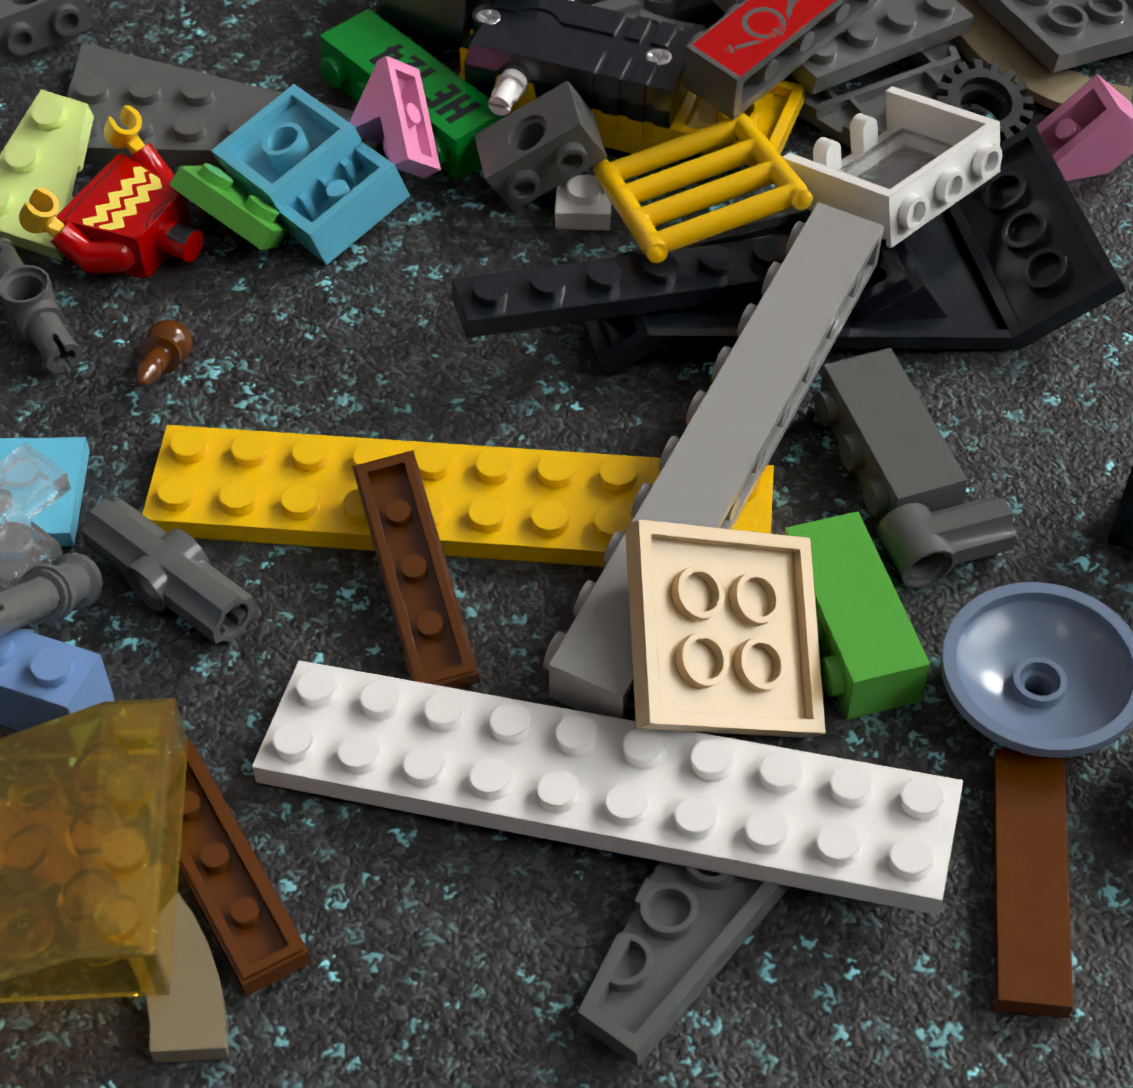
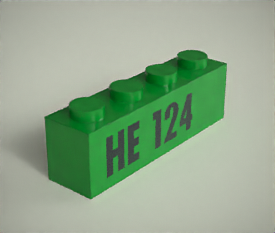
(453, 104)

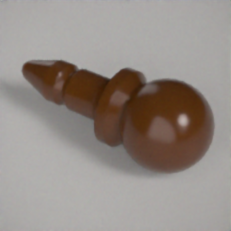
(162, 351)

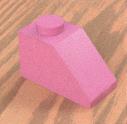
(1090, 131)

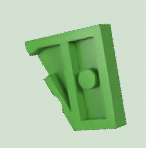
(231, 204)

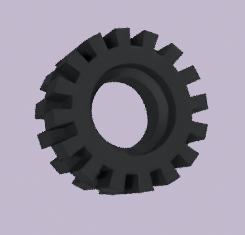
(989, 90)

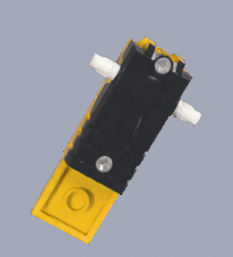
(617, 65)

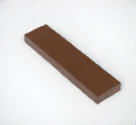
(415, 572)
(1031, 886)
(233, 887)

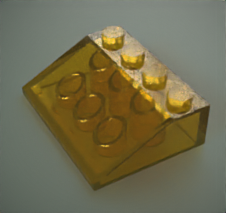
(91, 852)

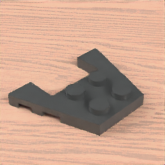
(835, 112)

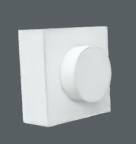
(582, 205)

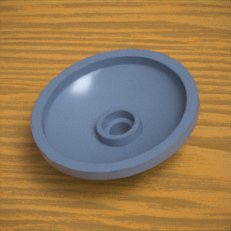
(1046, 643)

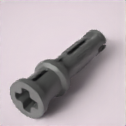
(50, 592)

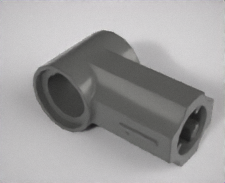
(930, 543)

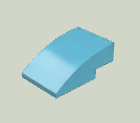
(312, 172)

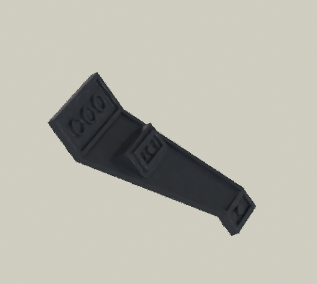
(976, 276)

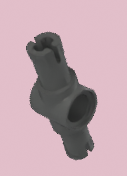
(34, 310)

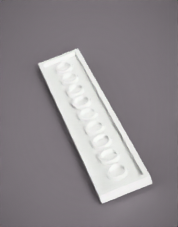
(616, 787)

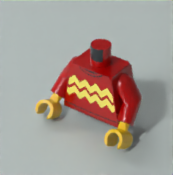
(125, 216)

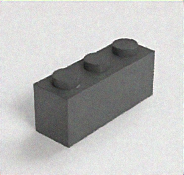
(887, 435)

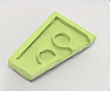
(45, 154)

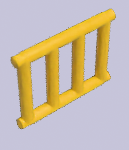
(752, 147)

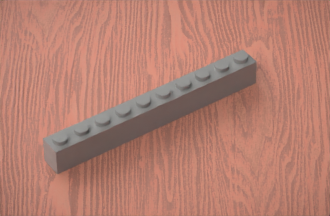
(726, 441)

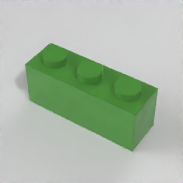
(863, 630)

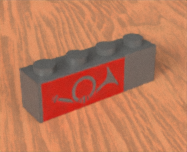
(761, 46)

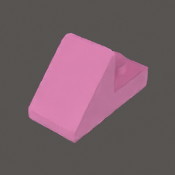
(397, 115)

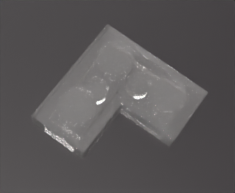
(26, 488)

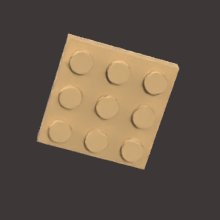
(723, 631)

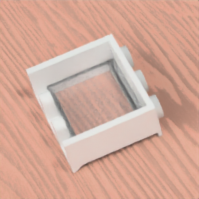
(910, 170)

